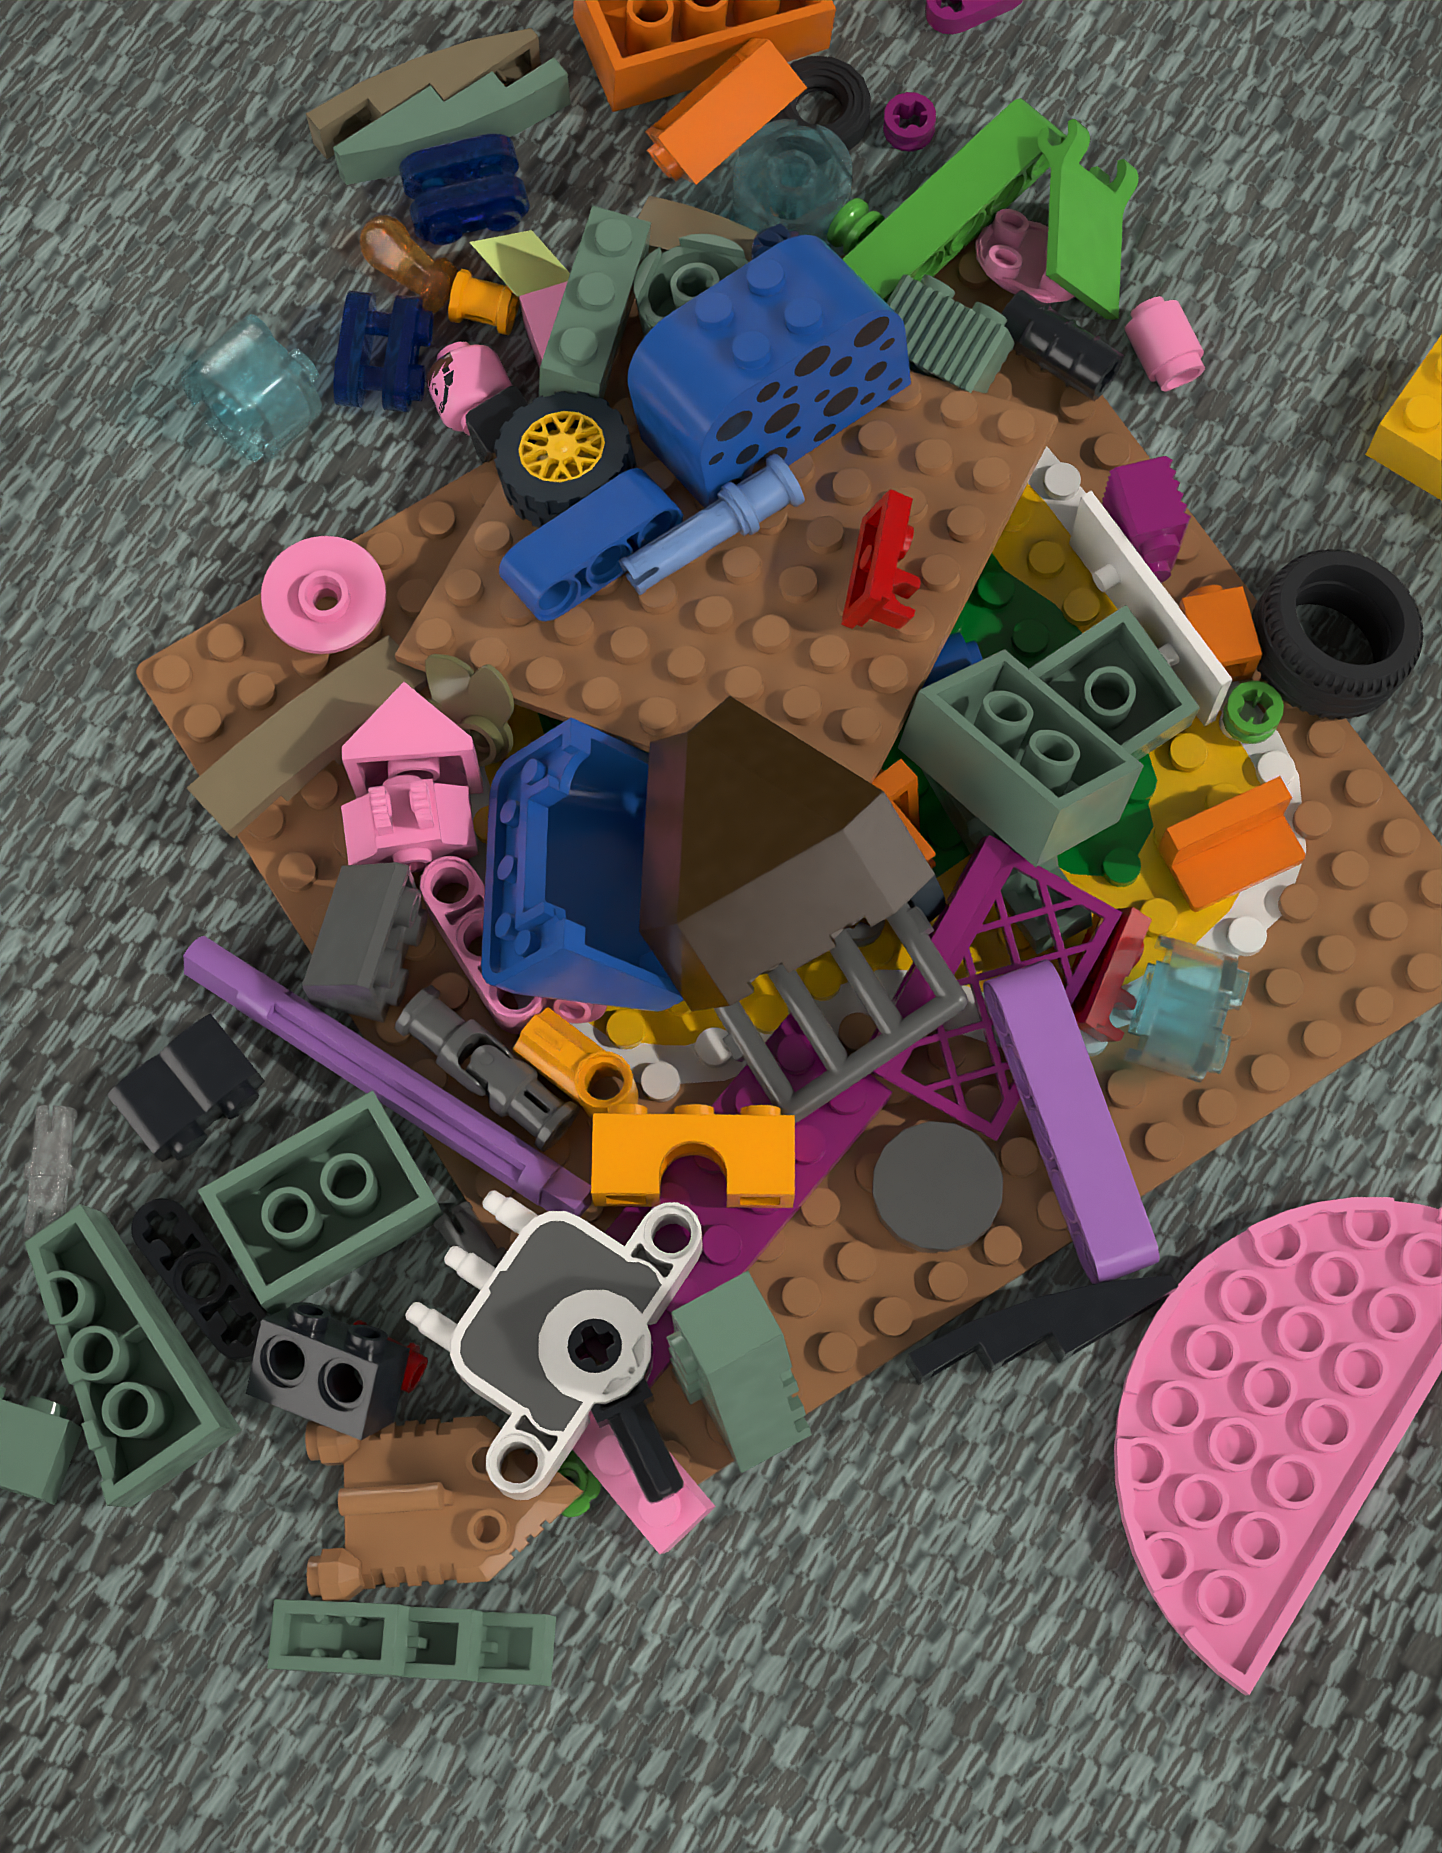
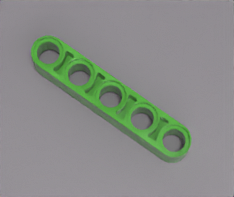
(955, 201)

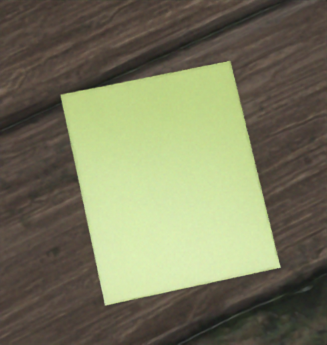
(522, 262)

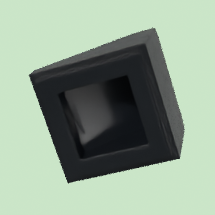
(488, 418)

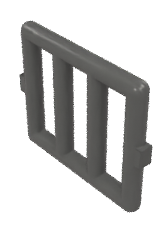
(845, 1069)

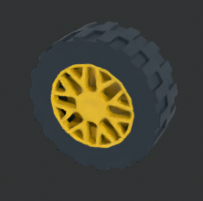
(560, 453)

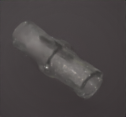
(49, 1167)

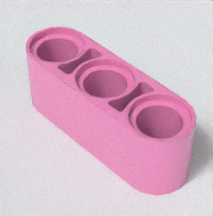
(460, 925)

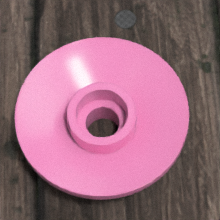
(318, 570)

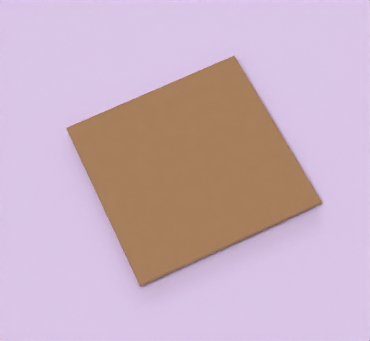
(762, 607)

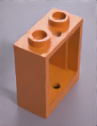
(723, 111)

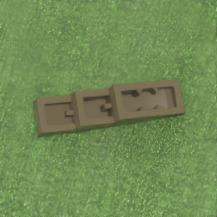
(446, 70)
(301, 737)

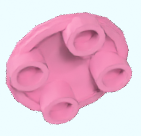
(1016, 256)

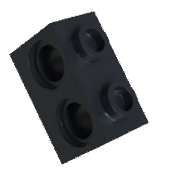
(325, 1384)

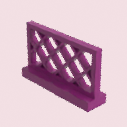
(952, 935)

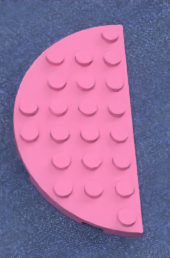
(1271, 1414)

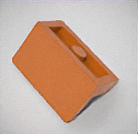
(1232, 845)

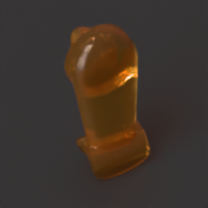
(392, 251)

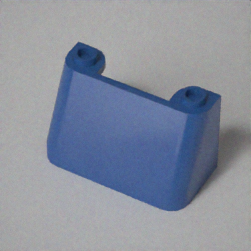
(570, 874)

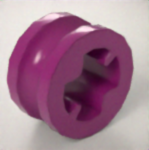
(905, 106)

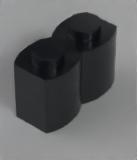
(187, 1090)

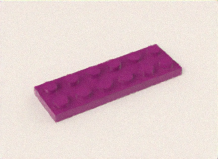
(739, 1235)

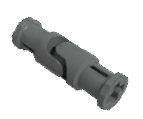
(492, 1072)

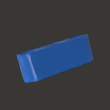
(583, 545)

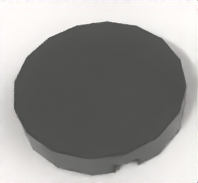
(937, 1187)

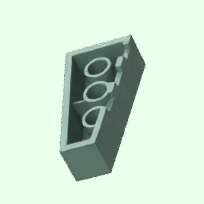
(740, 1368)
(132, 1371)

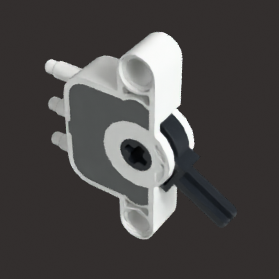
(531, 1328)

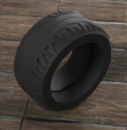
(1366, 596)

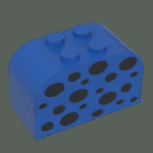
(765, 366)

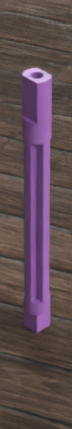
(393, 1082)

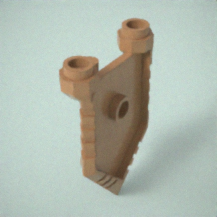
(426, 1506)

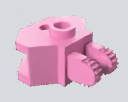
(409, 823)

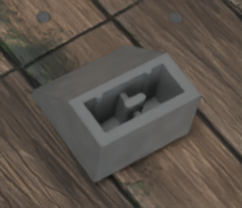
(366, 941)

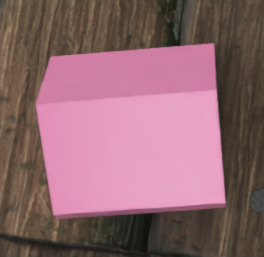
(410, 739)

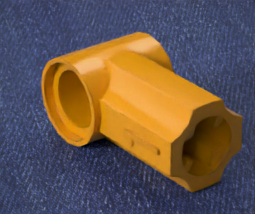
(573, 1061)

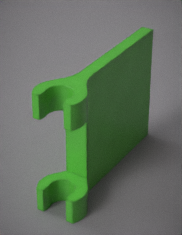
(1085, 220)

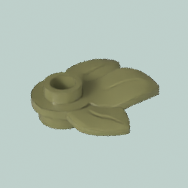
(474, 702)

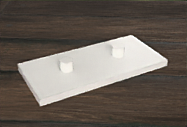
(1130, 582)

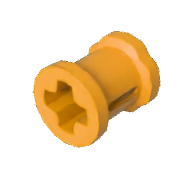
(482, 302)

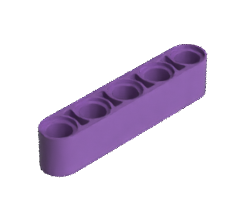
(1071, 1122)

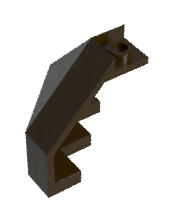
(761, 854)

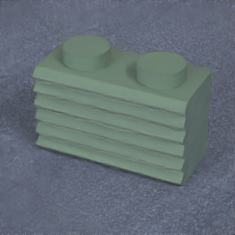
(947, 337)

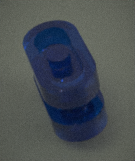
(464, 188)
(401, 377)

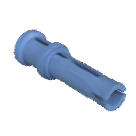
(737, 510)

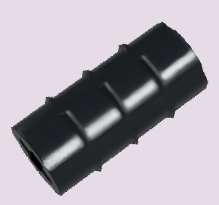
(1061, 346)

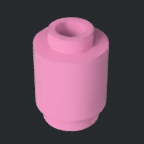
(1165, 343)

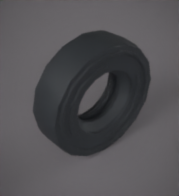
(842, 82)

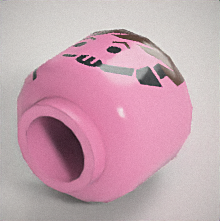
(463, 380)

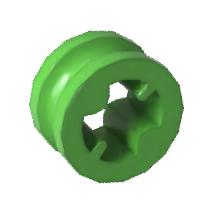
(852, 225)
(1259, 693)

